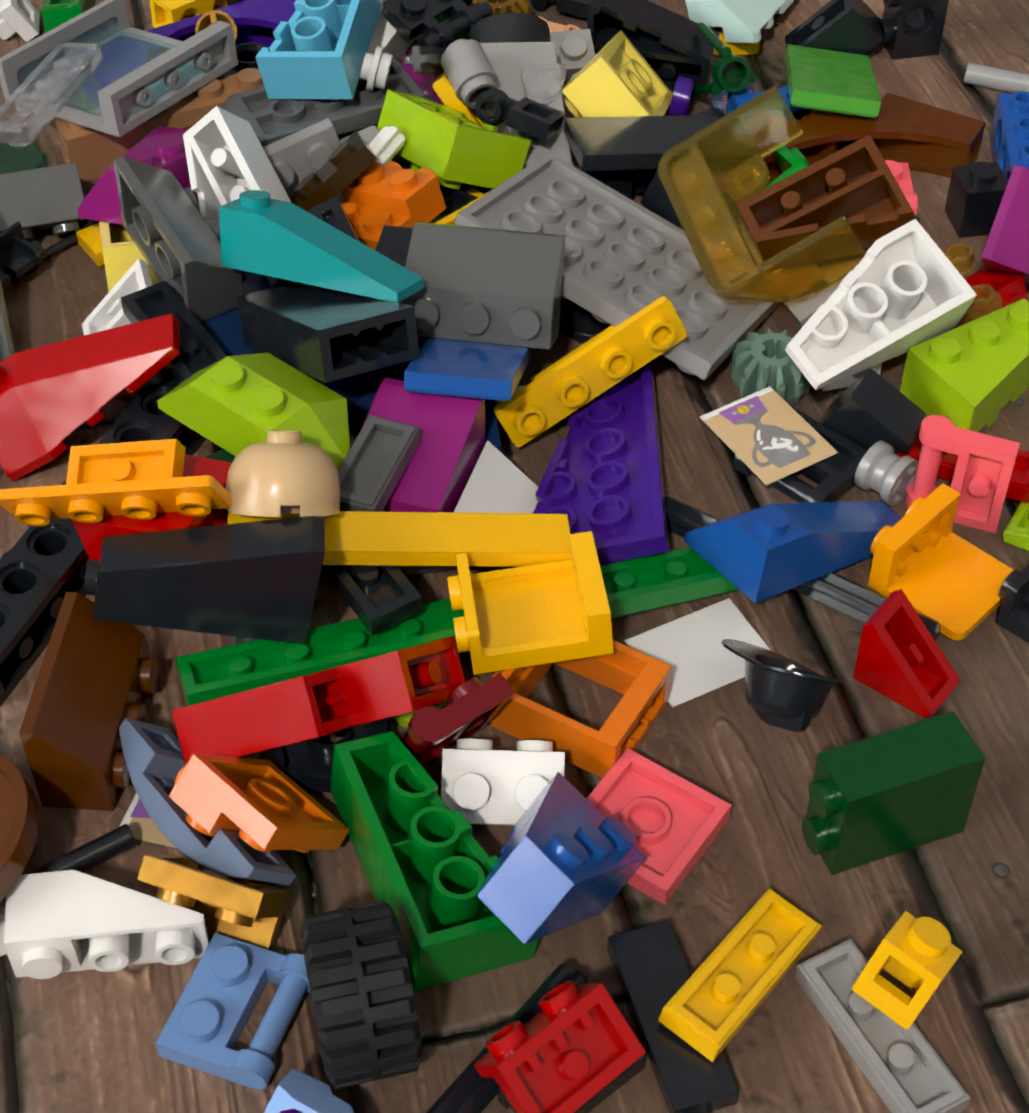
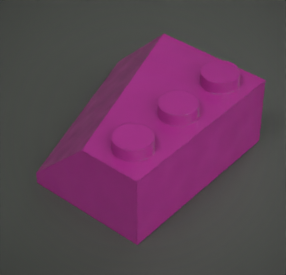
(161, 149)

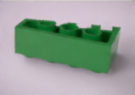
(420, 862)

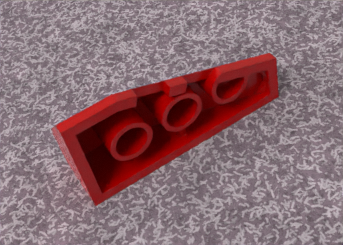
(70, 382)

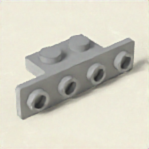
(307, 152)

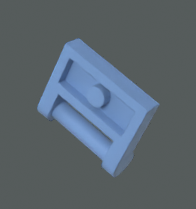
(219, 1004)

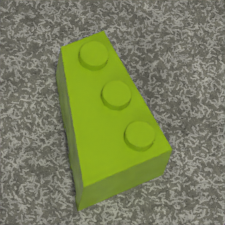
(452, 144)

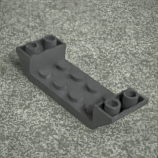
(282, 117)

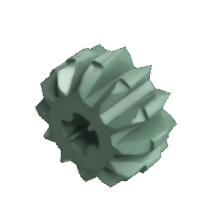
(764, 363)

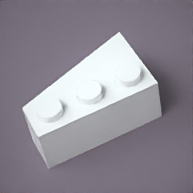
(225, 161)

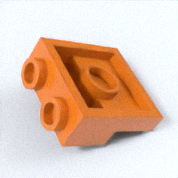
(391, 198)
(256, 802)

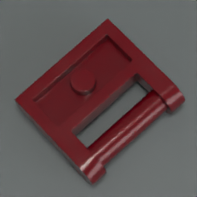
(466, 714)

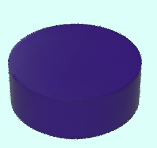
(681, 96)

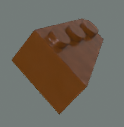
(844, 184)

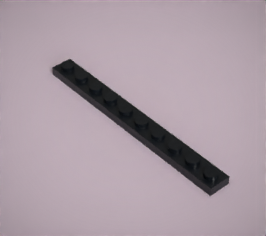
(375, 593)

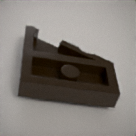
(337, 173)

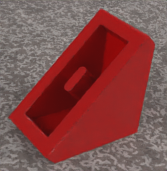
(903, 658)

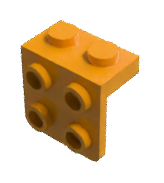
(936, 567)

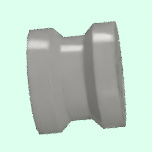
(886, 473)

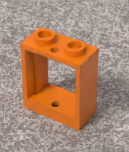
(627, 671)

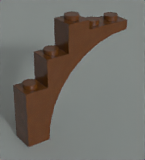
(903, 132)

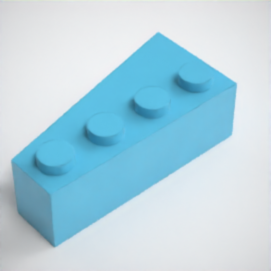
(319, 50)

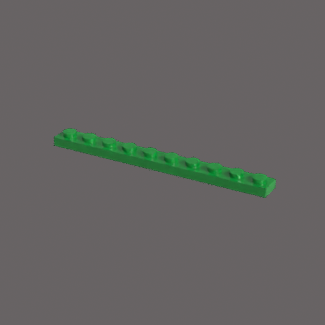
(629, 586)

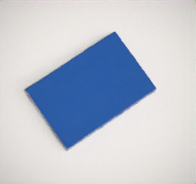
(467, 369)

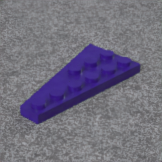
(611, 472)

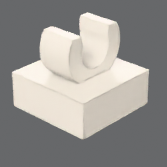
(18, 17)

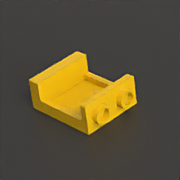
(533, 611)

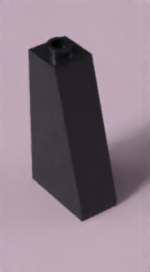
(328, 332)
(213, 579)

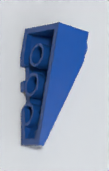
(789, 543)

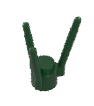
(728, 71)

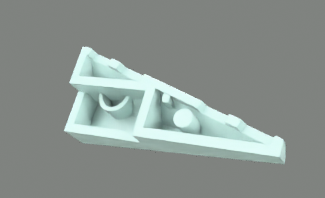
(738, 18)

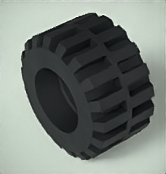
(361, 994)

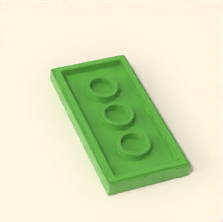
(831, 81)

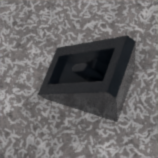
(875, 412)

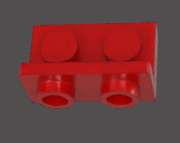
(562, 1051)

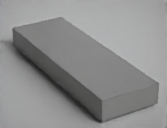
(894, 1061)

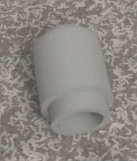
(468, 70)

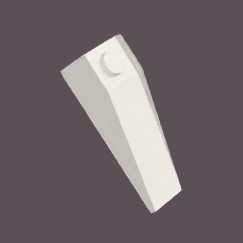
(882, 307)

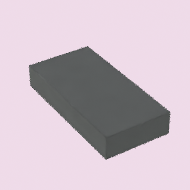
(376, 463)

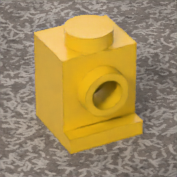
(918, 956)

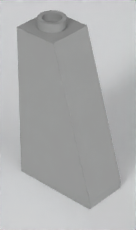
(507, 64)

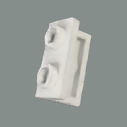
(497, 784)

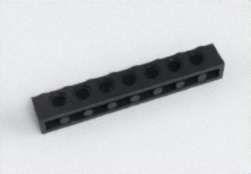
(52, 557)

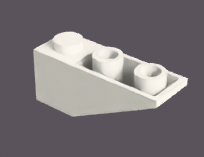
(86, 923)

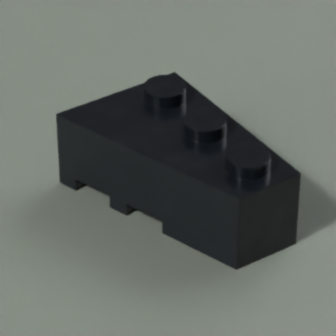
(662, 37)

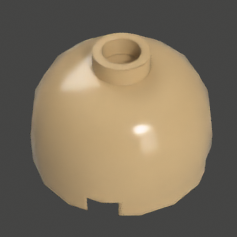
(283, 478)

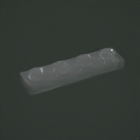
(46, 91)

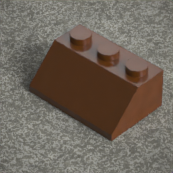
(83, 693)

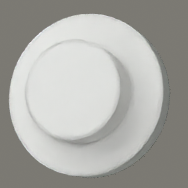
(376, 69)

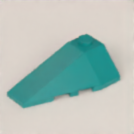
(296, 246)

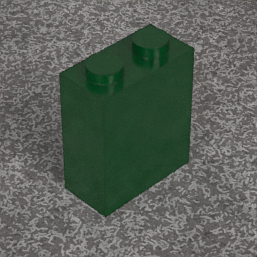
(892, 792)

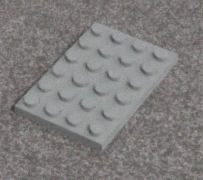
(619, 257)

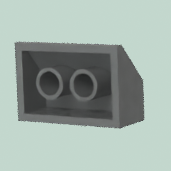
(42, 200)
(176, 238)
(487, 284)

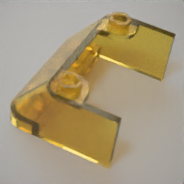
(728, 165)

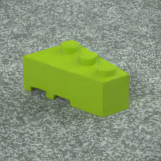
(971, 368)

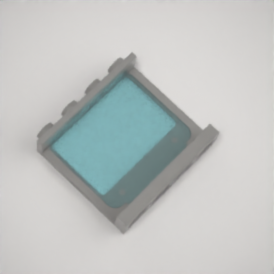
(138, 70)

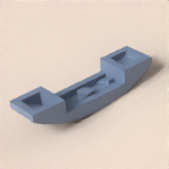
(153, 763)

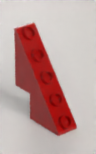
(321, 702)

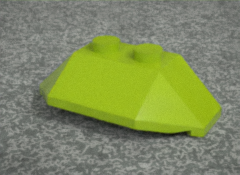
(255, 393)

